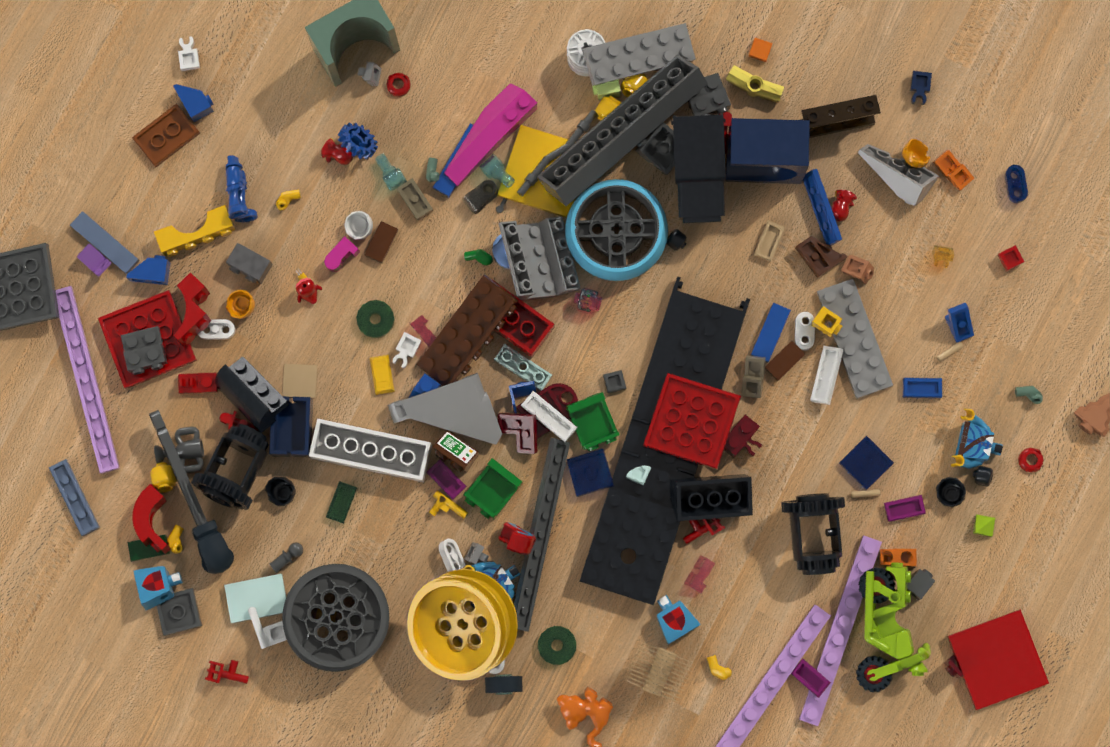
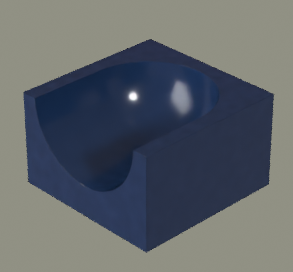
(767, 151)

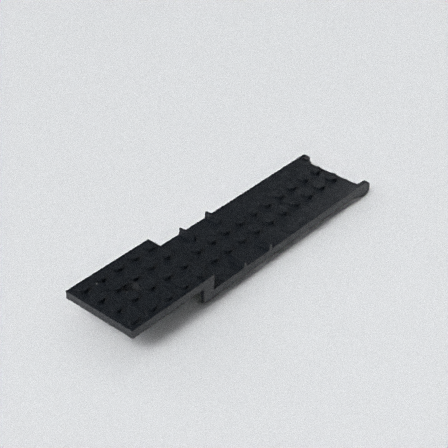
(692, 344)

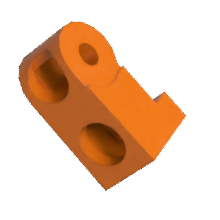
(904, 556)

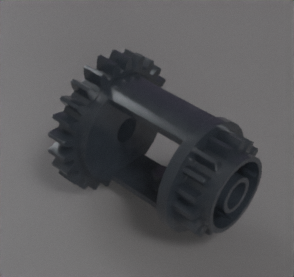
(222, 489)
(815, 505)

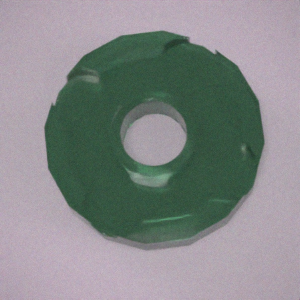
(371, 308)
(557, 633)

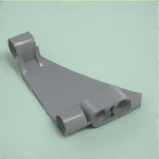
(454, 407)

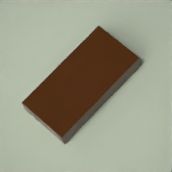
(381, 242)
(784, 361)

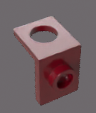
(951, 667)

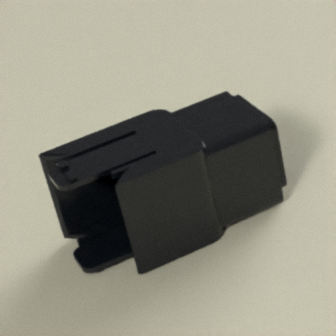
(700, 167)

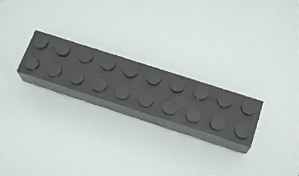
(622, 129)

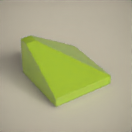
(984, 525)

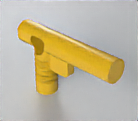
(446, 505)

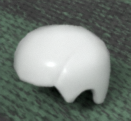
(358, 225)

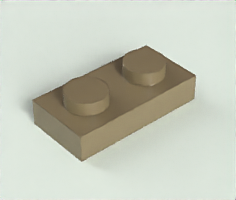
(415, 199)

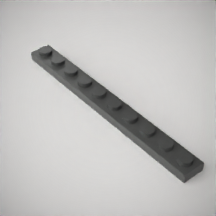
(541, 528)

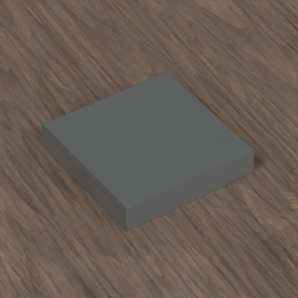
(179, 613)

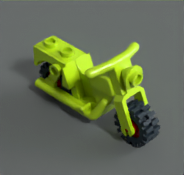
(883, 630)

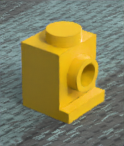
(826, 315)

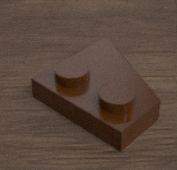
(819, 256)

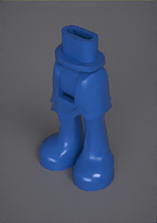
(236, 189)

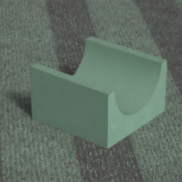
(347, 25)

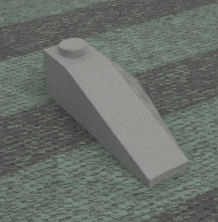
(907, 182)

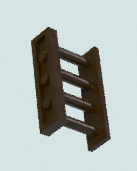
(841, 116)

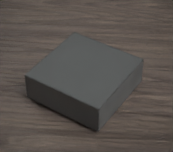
(614, 381)

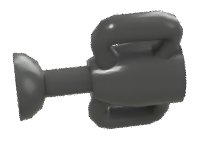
(186, 450)

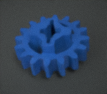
(357, 140)

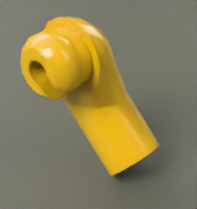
(717, 670)

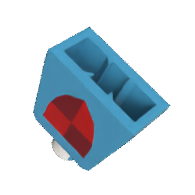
(155, 585)
(675, 619)

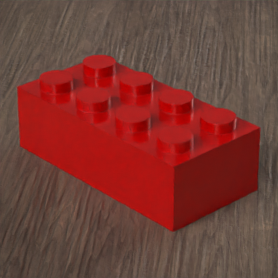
(526, 327)

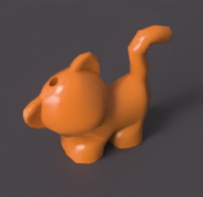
(576, 709)

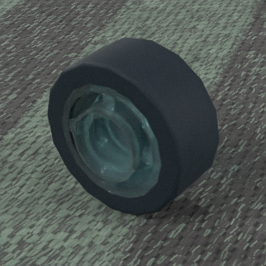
(503, 684)

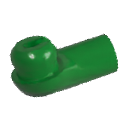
(480, 256)

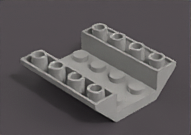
(539, 258)

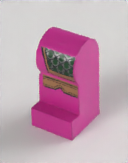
(339, 254)

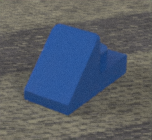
(960, 322)

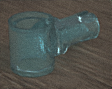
(495, 168)
(391, 175)

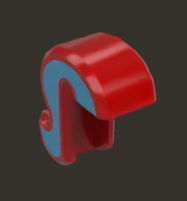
(517, 538)

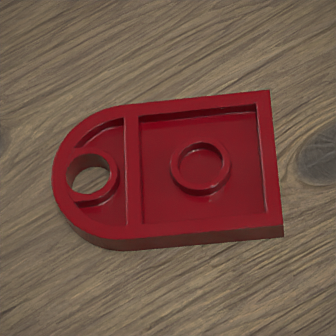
(552, 395)

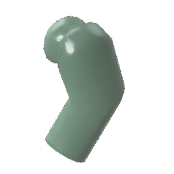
(431, 174)
(1030, 392)

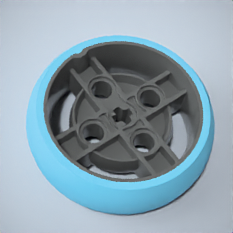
(651, 229)

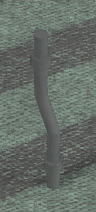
(531, 178)

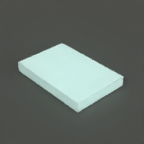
(263, 593)

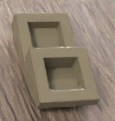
(754, 376)

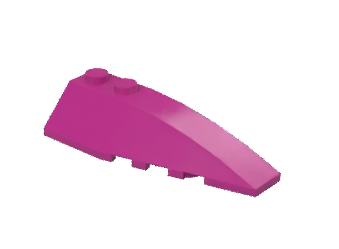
(490, 130)

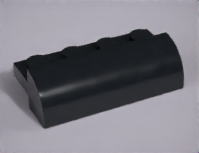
(250, 393)

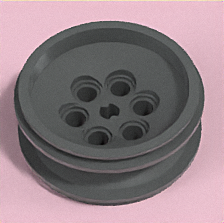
(362, 640)

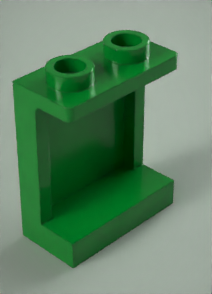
(592, 421)
(492, 489)

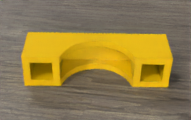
(216, 224)

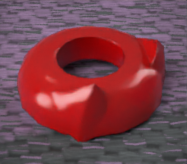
(398, 92)
(1023, 463)

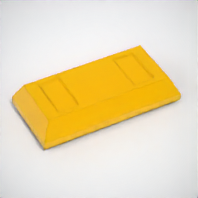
(382, 374)

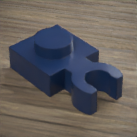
(921, 84)

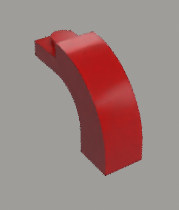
(143, 513)

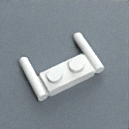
(270, 634)

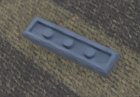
(104, 242)
(74, 497)

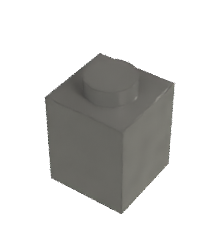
(920, 583)

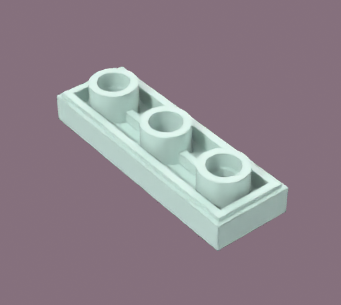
(512, 360)

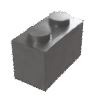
(248, 263)

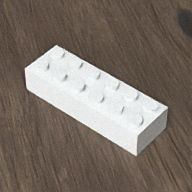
(370, 450)

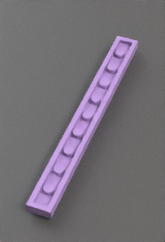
(86, 381)
(841, 628)
(774, 678)

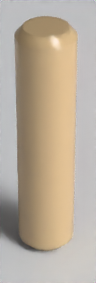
(950, 351)
(866, 493)

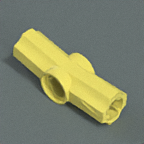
(743, 80)

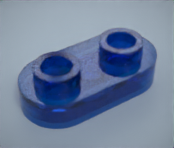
(1016, 184)

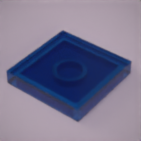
(866, 462)
(590, 472)

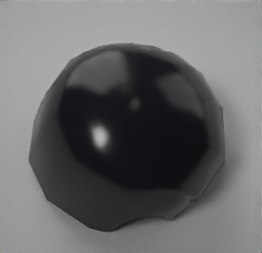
(280, 491)
(951, 492)

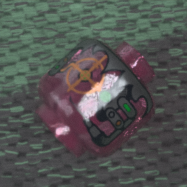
(588, 301)

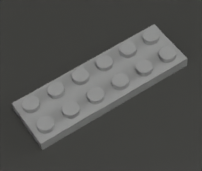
(637, 54)
(856, 338)

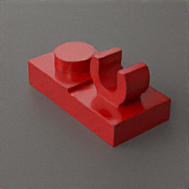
(197, 383)

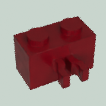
(740, 436)

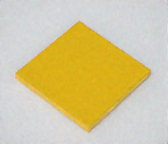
(526, 154)

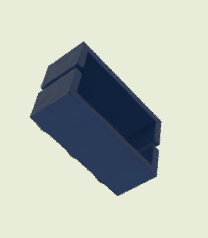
(292, 429)

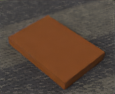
(166, 135)

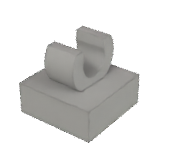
(371, 73)
(475, 554)

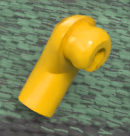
(286, 197)
(174, 540)

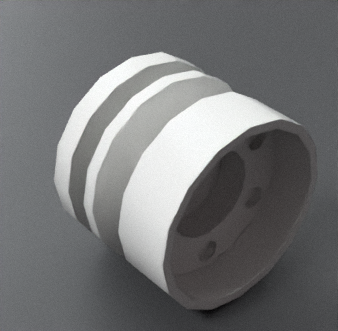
(576, 43)

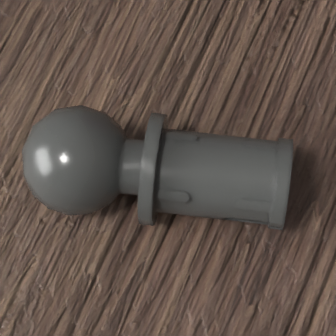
(295, 550)

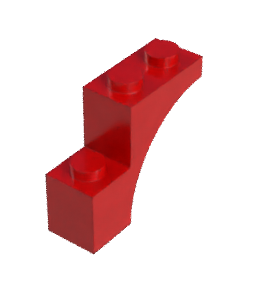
(195, 318)

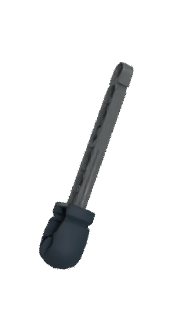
(211, 545)

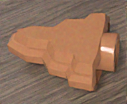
(1095, 416)

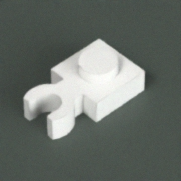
(188, 57)
(407, 347)

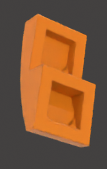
(953, 170)

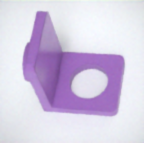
(93, 259)

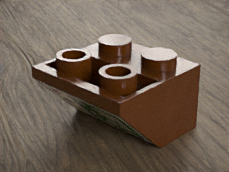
(456, 451)

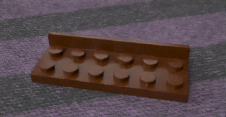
(468, 332)

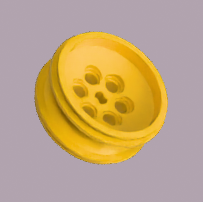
(439, 644)

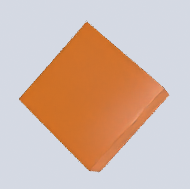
(760, 49)

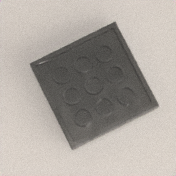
(27, 287)

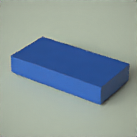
(922, 387)

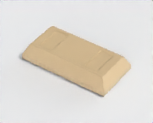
(769, 240)

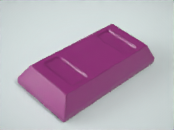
(446, 479)
(904, 508)
(810, 678)

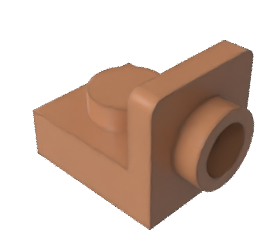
(858, 268)

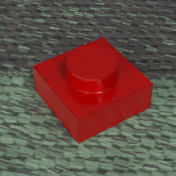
(1011, 258)

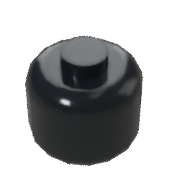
(676, 239)
(983, 476)

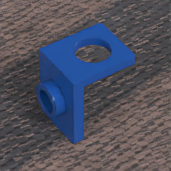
(521, 389)

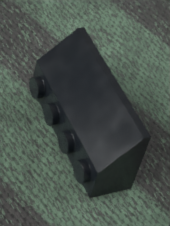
(712, 497)

